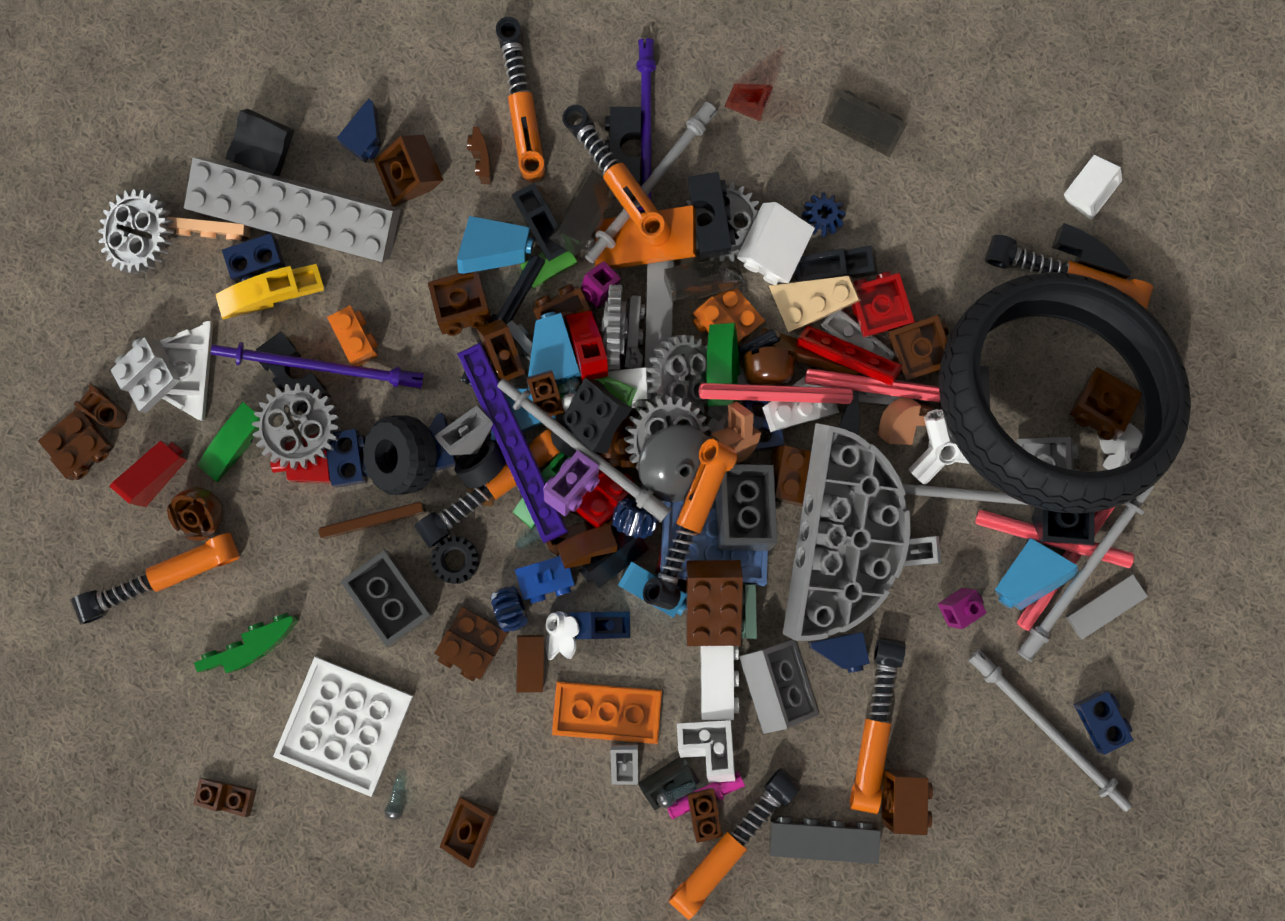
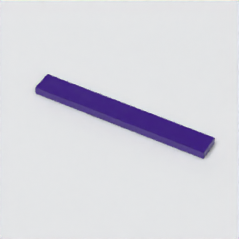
(511, 441)

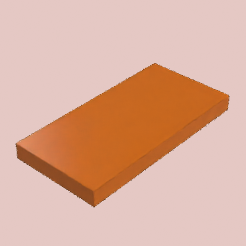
(634, 249)
(607, 712)

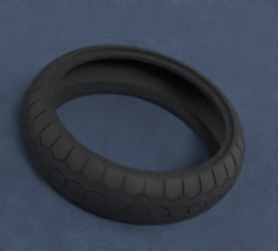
(1128, 330)

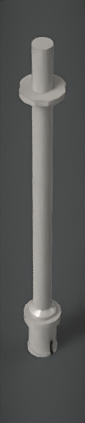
(695, 127)
(957, 493)
(643, 497)
(1040, 634)
(993, 674)

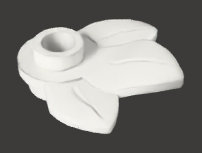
(1121, 449)
(561, 635)

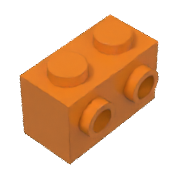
(352, 335)

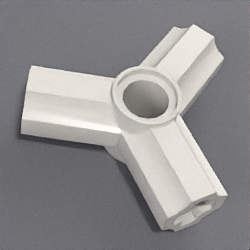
(934, 458)

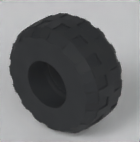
(400, 454)

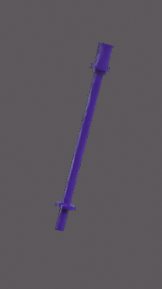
(646, 66)
(394, 376)

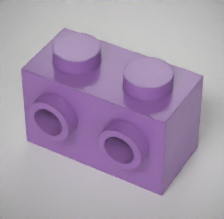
(571, 483)

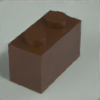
(501, 350)

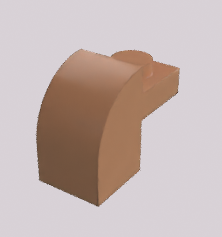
(900, 421)
(740, 431)

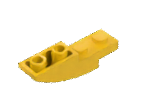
(268, 288)

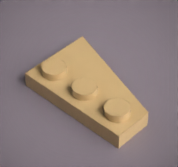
(812, 300)

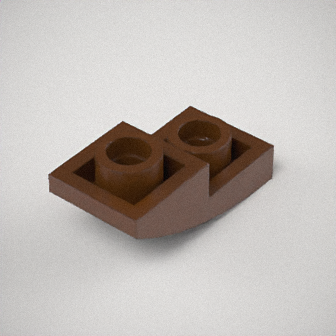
(479, 150)
(545, 392)
(583, 546)
(529, 663)
(224, 797)
(704, 815)

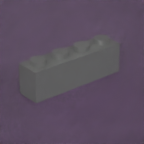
(824, 841)

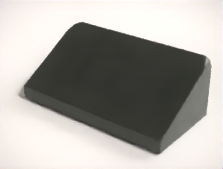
(668, 777)

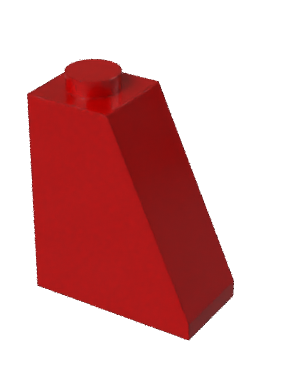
(149, 474)

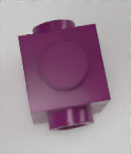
(597, 282)
(962, 608)

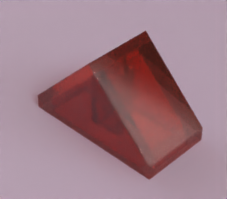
(750, 99)

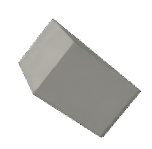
(465, 433)
(923, 551)
(624, 763)

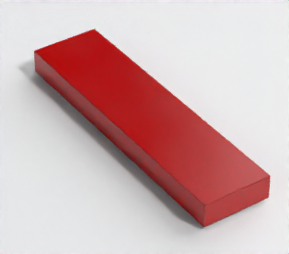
(849, 355)

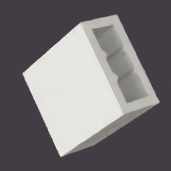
(775, 243)

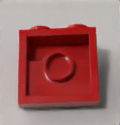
(882, 304)
(600, 503)

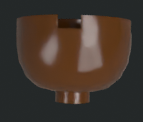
(769, 366)
(195, 513)

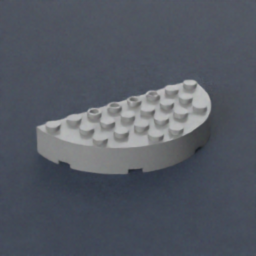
(848, 536)

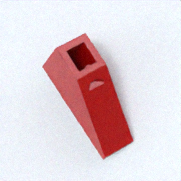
(587, 345)

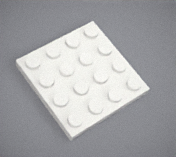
(343, 726)

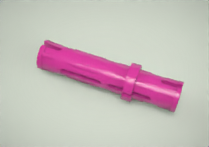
(720, 789)

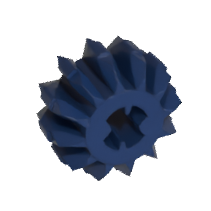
(832, 209)
(633, 520)
(509, 609)

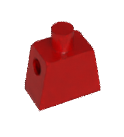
(313, 474)

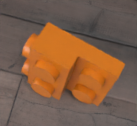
(728, 308)

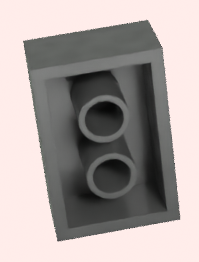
(747, 509)
(387, 598)

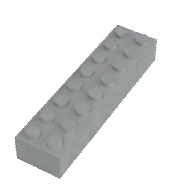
(291, 208)

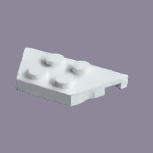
(191, 360)

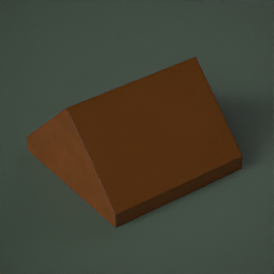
(468, 831)

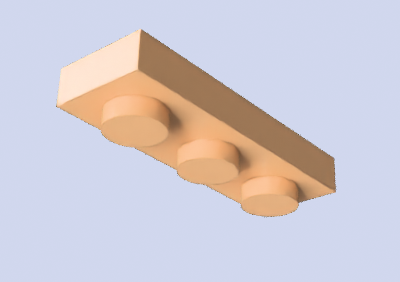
(209, 229)

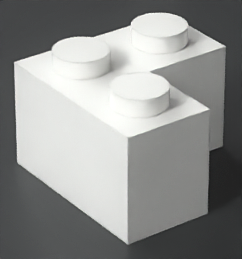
(710, 740)

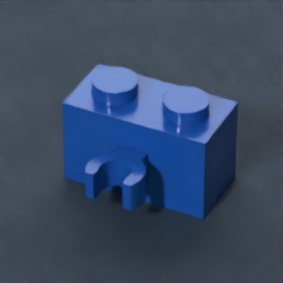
(544, 578)

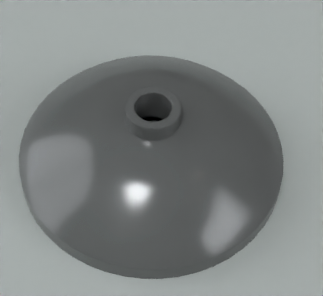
(665, 457)

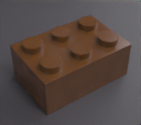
(713, 602)
(906, 802)

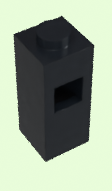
(606, 566)

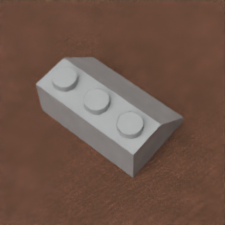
(779, 686)

